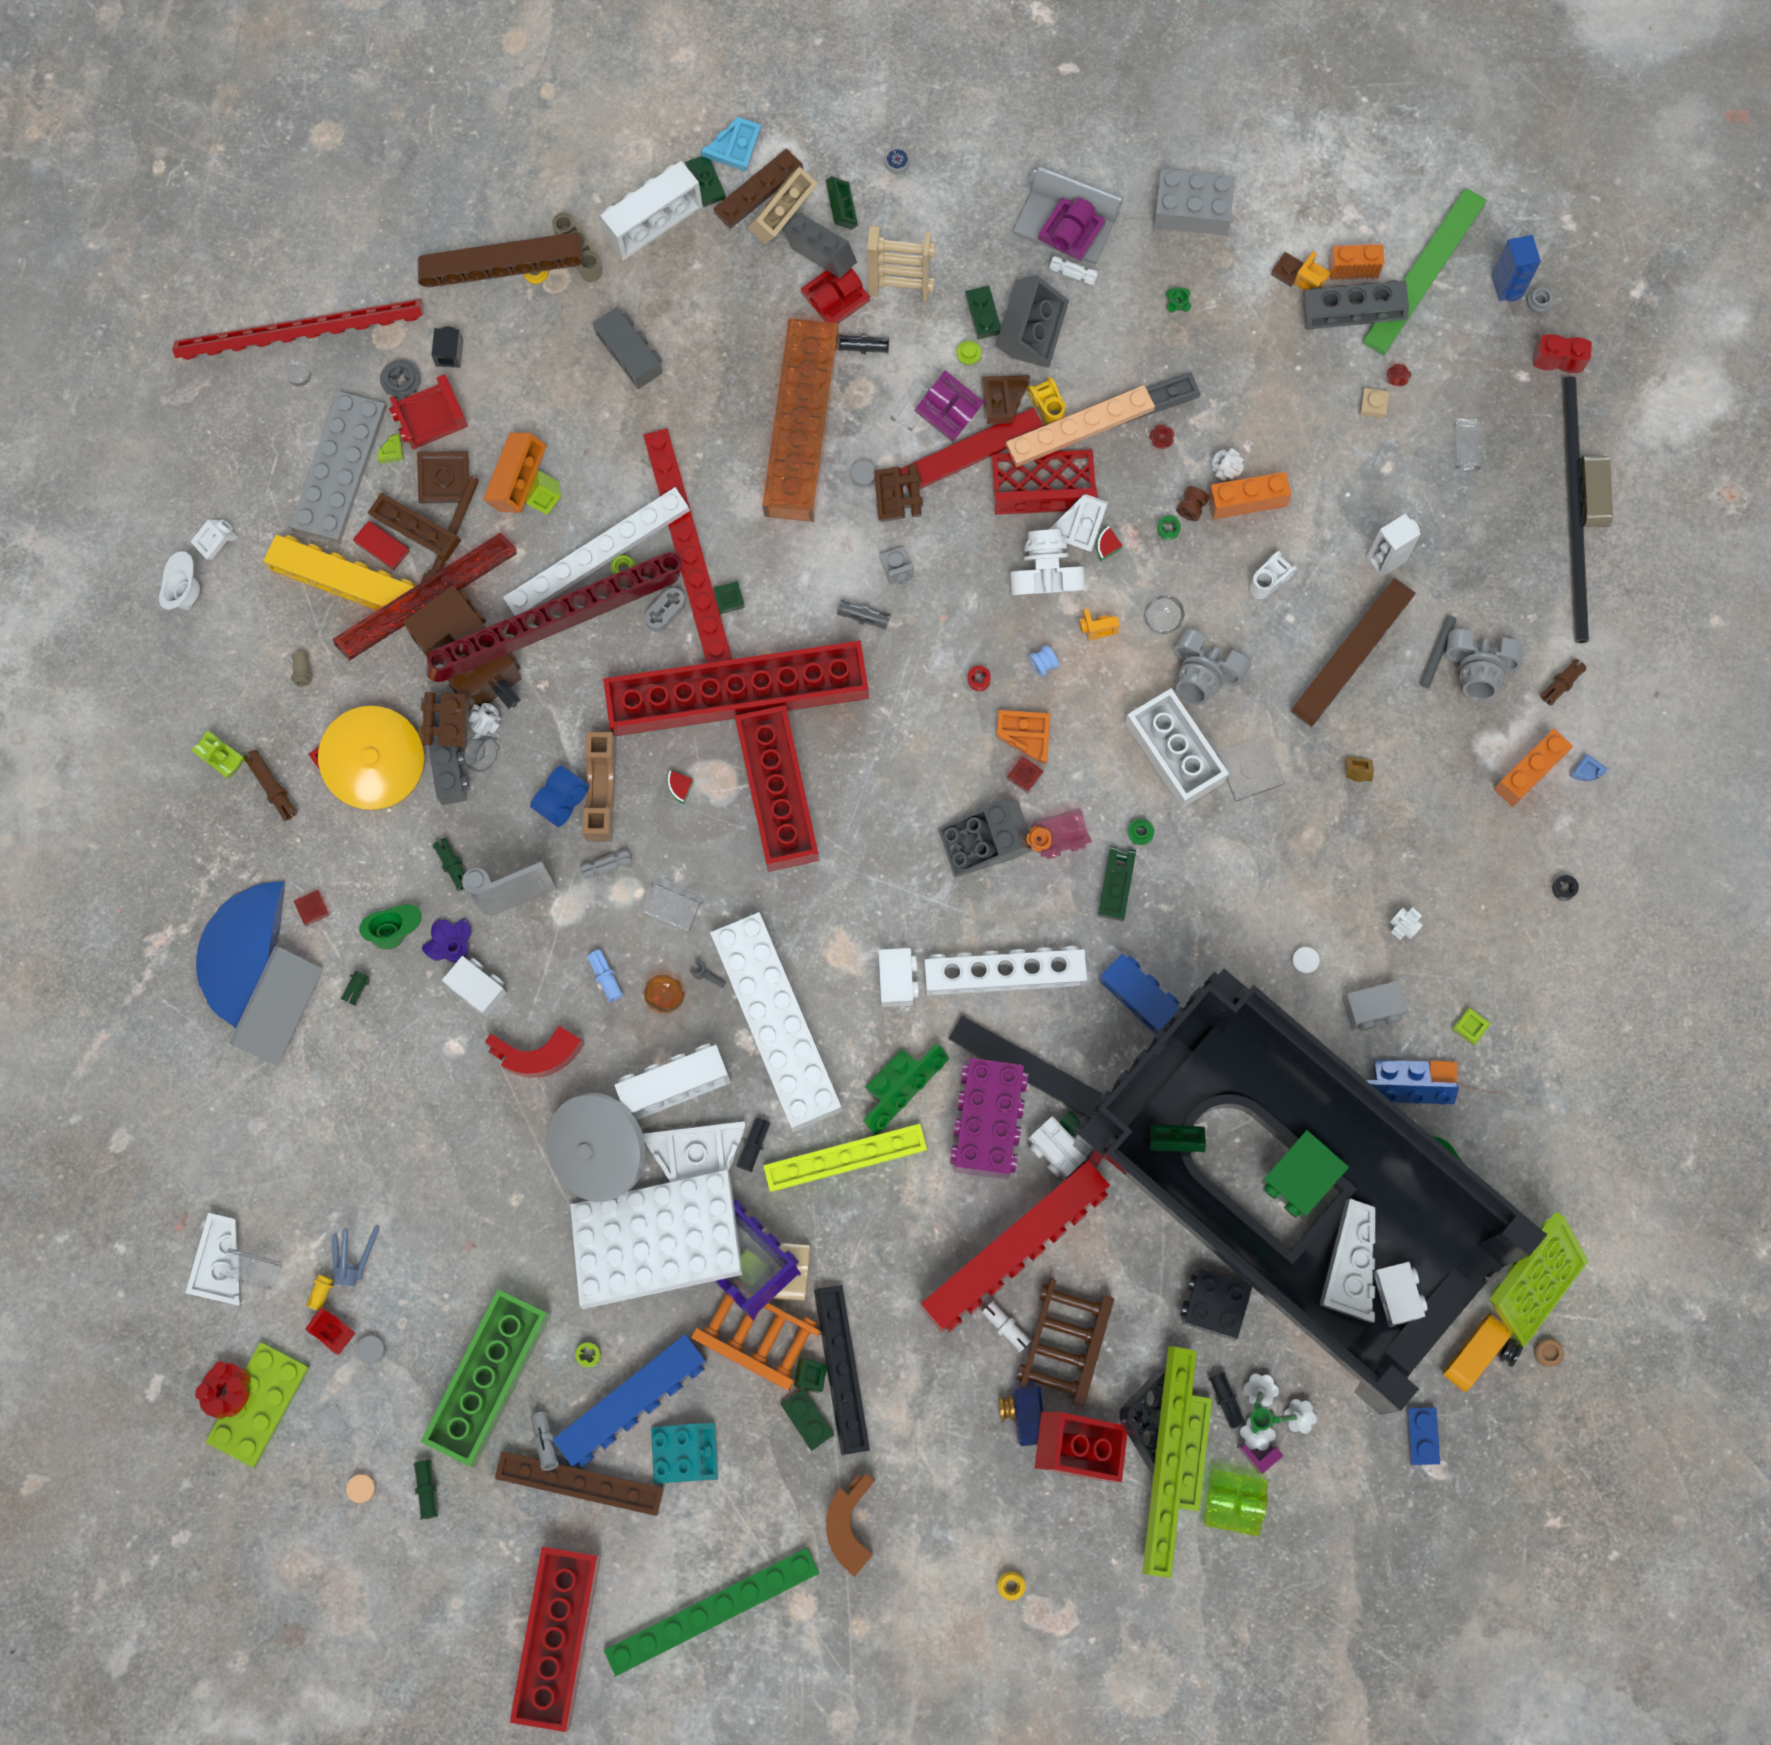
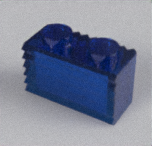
(1028, 1410)

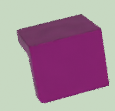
(1261, 1459)

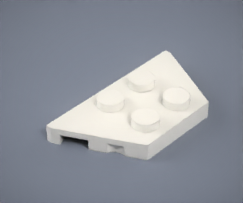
(695, 1150)

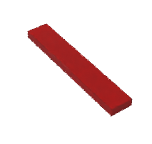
(973, 449)

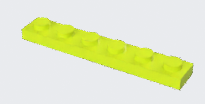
(845, 1158)

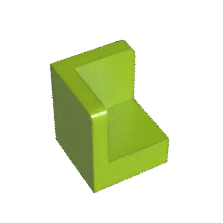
(543, 493)

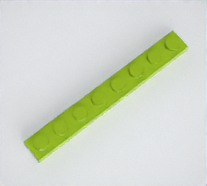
(1169, 1462)

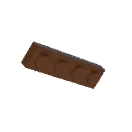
(756, 189)
(414, 526)

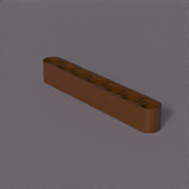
(500, 260)
(1353, 652)

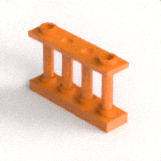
(757, 1361)

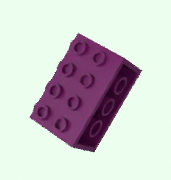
(989, 1118)

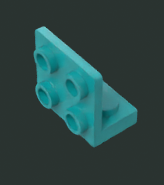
(684, 1453)

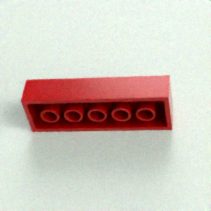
(777, 788)
(555, 1639)

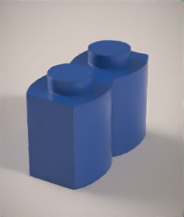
(559, 796)

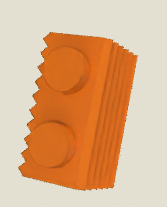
(1356, 261)

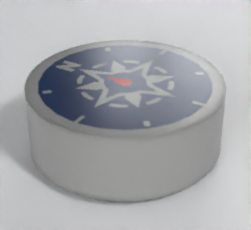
(897, 161)

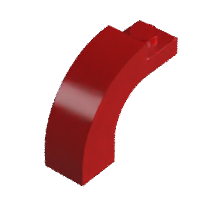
(545, 1061)

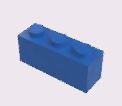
(1515, 268)
(1139, 993)

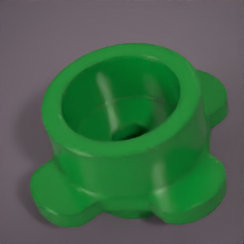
(1178, 293)

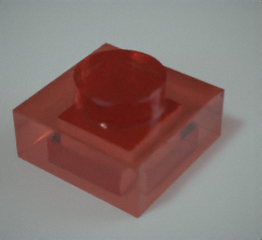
(1025, 774)
(311, 908)

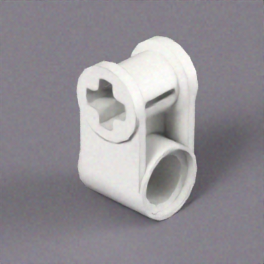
(1274, 573)

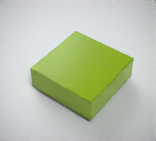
(1471, 1026)

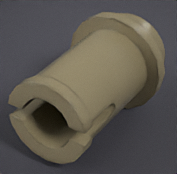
(301, 673)

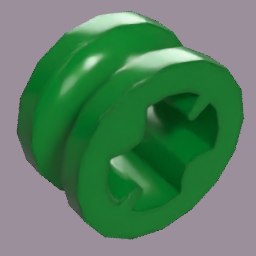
(1168, 520)

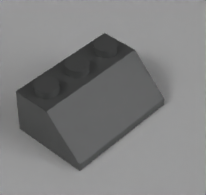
(1032, 321)

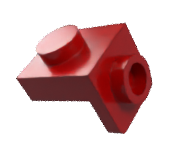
(330, 1330)

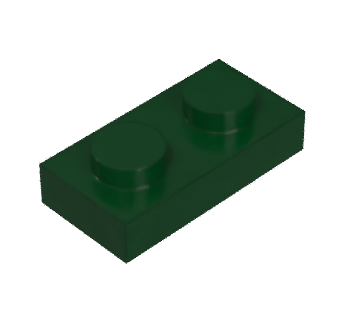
(983, 312)
(1177, 1138)
(807, 1419)

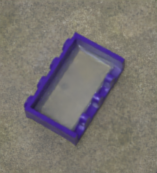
(763, 1263)

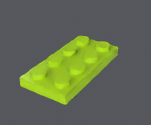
(271, 1388)

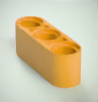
(1477, 1353)

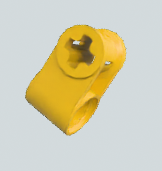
(1046, 399)

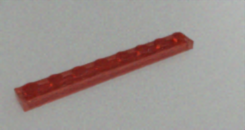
(391, 616)

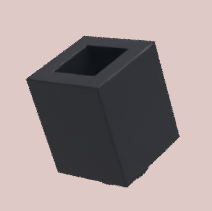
(447, 347)

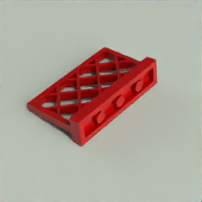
(1044, 498)

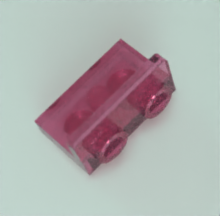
(1066, 831)

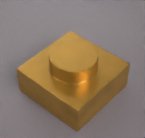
(1359, 769)

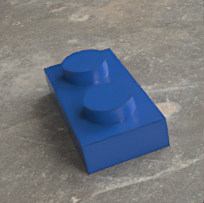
(1423, 1436)

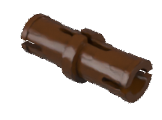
(1563, 681)

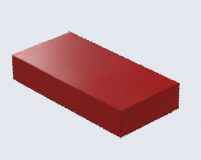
(381, 545)

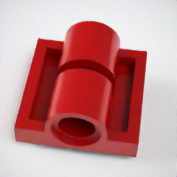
(834, 296)

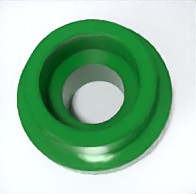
(1138, 839)

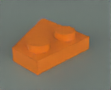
(1025, 732)

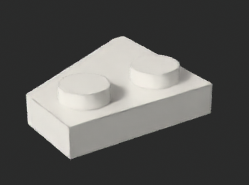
(1082, 522)

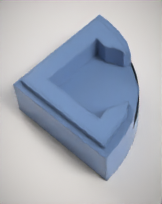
(1588, 769)

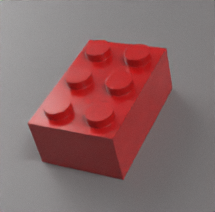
(1081, 1447)

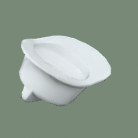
(178, 584)

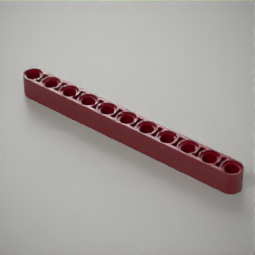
(548, 625)

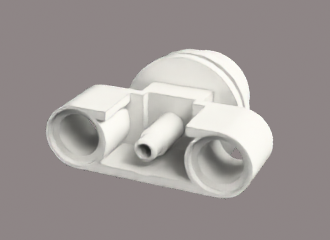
(1045, 550)

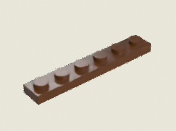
(580, 1484)

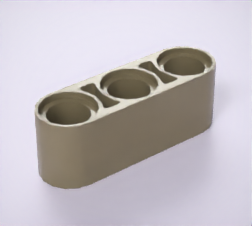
(589, 254)
(1596, 491)

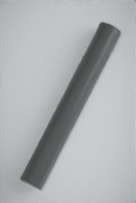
(1437, 652)

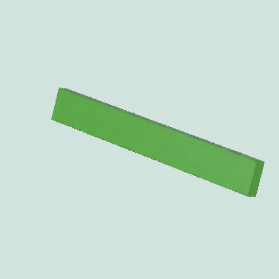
(1429, 265)

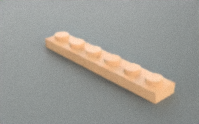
(1080, 426)

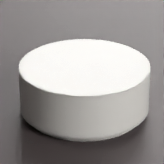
(1305, 960)

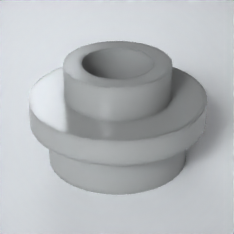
(1543, 294)

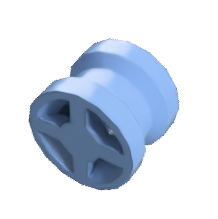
(1043, 660)

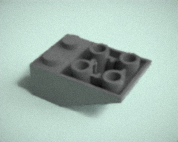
(986, 837)

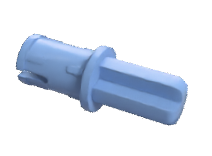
(605, 976)

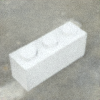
(1393, 545)

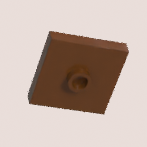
(442, 476)

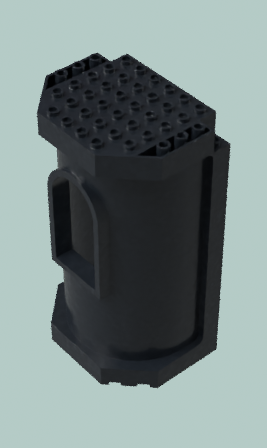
(1430, 1207)

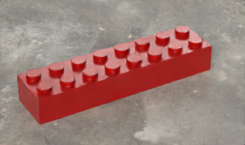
(1016, 1245)

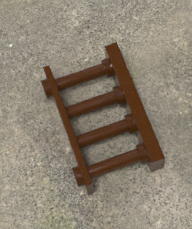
(1084, 1362)

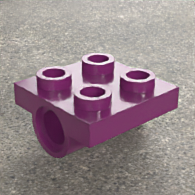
(1072, 227)
(948, 406)

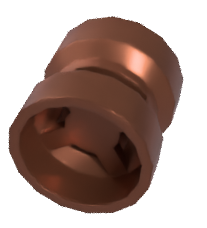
(1192, 504)

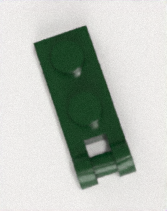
(1116, 884)

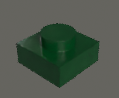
(729, 597)
(810, 1375)

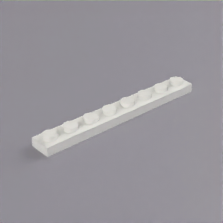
(597, 552)

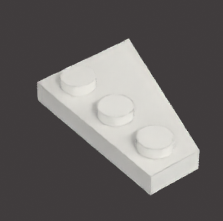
(205, 1280)

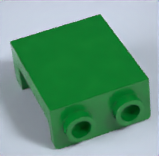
(1303, 1175)

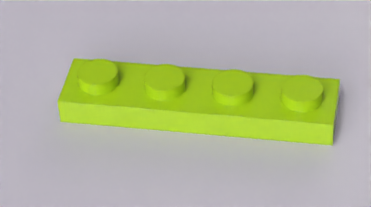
(1195, 1453)

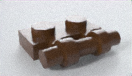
(890, 495)
(453, 719)

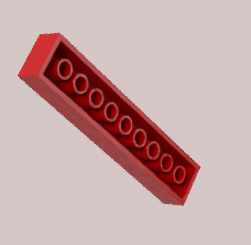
(735, 687)

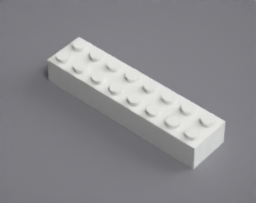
(776, 1022)

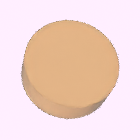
(361, 1488)

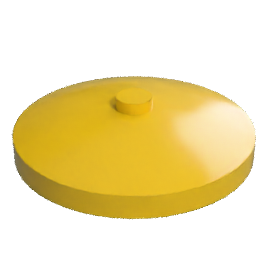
(371, 758)

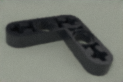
(1143, 1415)

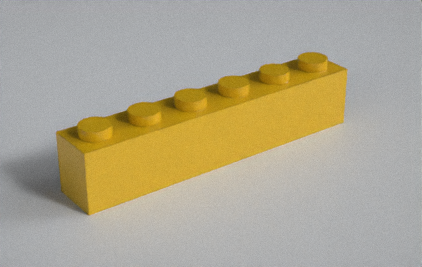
(333, 573)

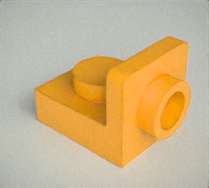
(1100, 628)

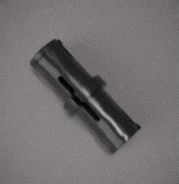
(864, 344)

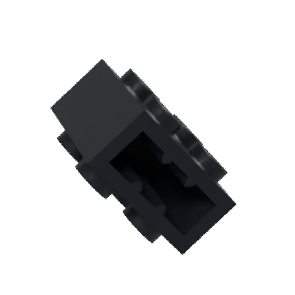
(1215, 1304)

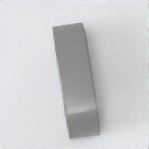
(661, 605)

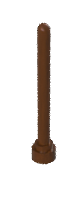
(455, 523)

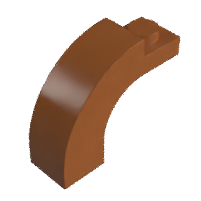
(843, 1543)

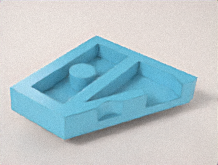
(734, 144)

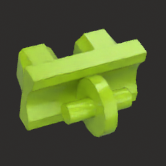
(218, 755)

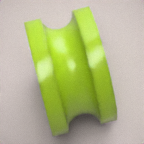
(585, 1363)

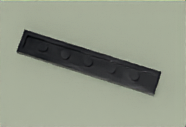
(1040, 1073)
(841, 1370)

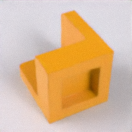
(1311, 274)

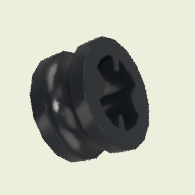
(1573, 889)
(1510, 1352)

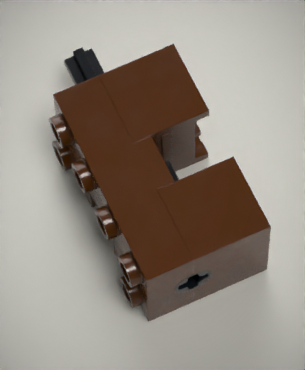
(450, 619)

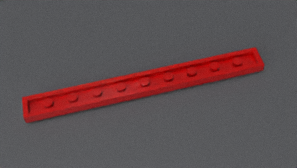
(290, 330)
(688, 548)

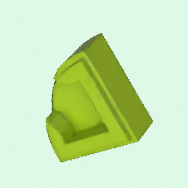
(391, 450)

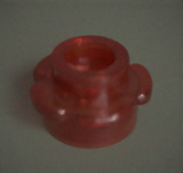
(1398, 375)
(1162, 443)

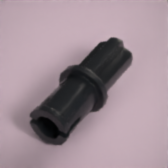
(753, 1144)
(1227, 1400)

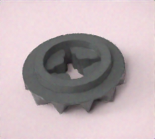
(395, 370)

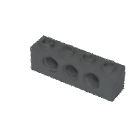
(1367, 312)

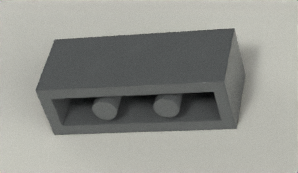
(820, 245)
(628, 347)

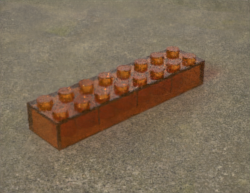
(801, 420)

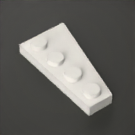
(1351, 1268)

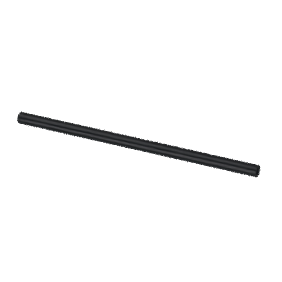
(1576, 510)

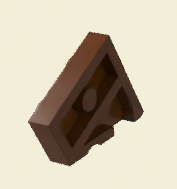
(1003, 396)

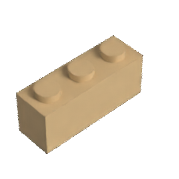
(782, 205)

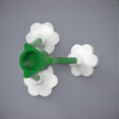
(1258, 1427)

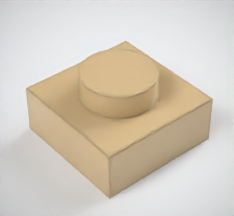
(1374, 403)

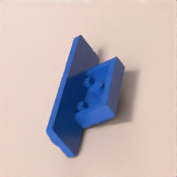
(1411, 1083)

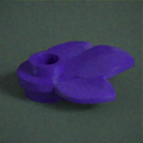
(446, 938)

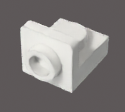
(213, 537)

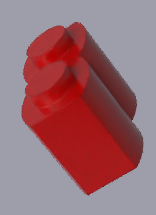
(1561, 353)

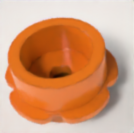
(1045, 835)

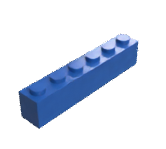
(629, 1401)

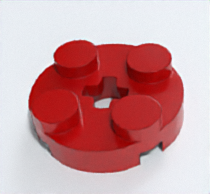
(212, 1385)

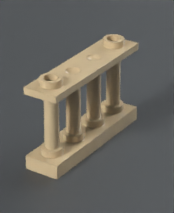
(878, 257)

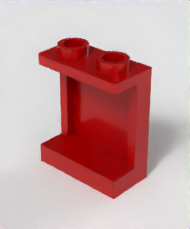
(428, 414)

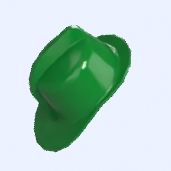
(390, 927)

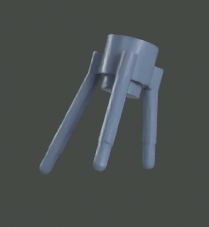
(344, 1272)

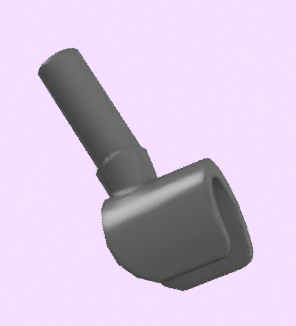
(707, 975)

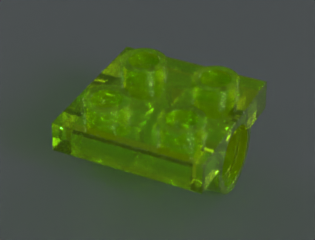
(1236, 1503)

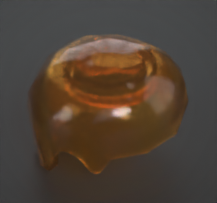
(663, 994)

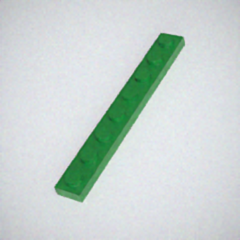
(711, 1612)

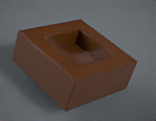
(1287, 269)

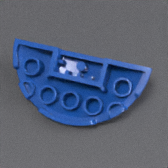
(238, 947)

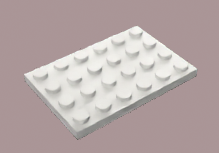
(655, 1240)

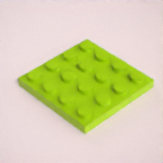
(1539, 1280)

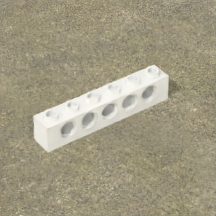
(993, 981)

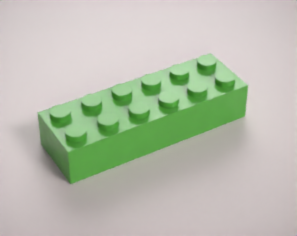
(485, 1378)

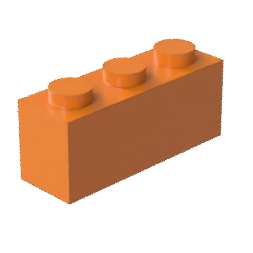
(514, 472)
(1249, 495)
(1533, 767)

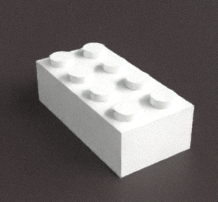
(651, 210)
(1176, 748)
(673, 1082)

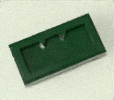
(709, 183)
(841, 203)

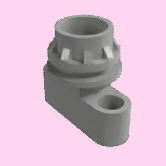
(1482, 667)
(1204, 670)

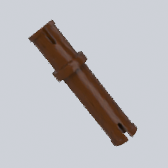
(275, 793)

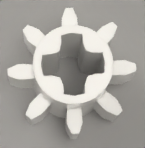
(1227, 464)
(484, 718)
(1406, 923)

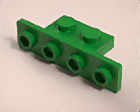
(900, 1083)

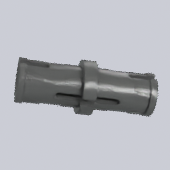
(863, 614)

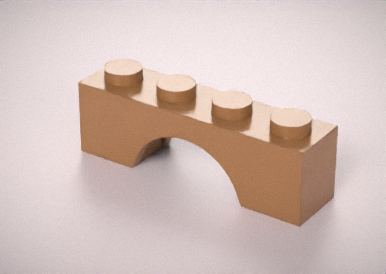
(600, 778)

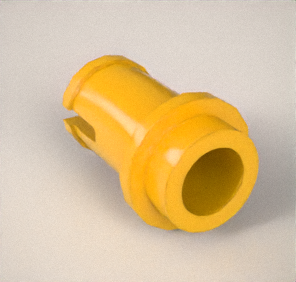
(319, 1292)

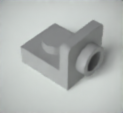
(897, 566)

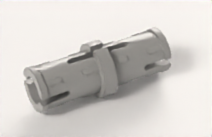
(543, 1441)

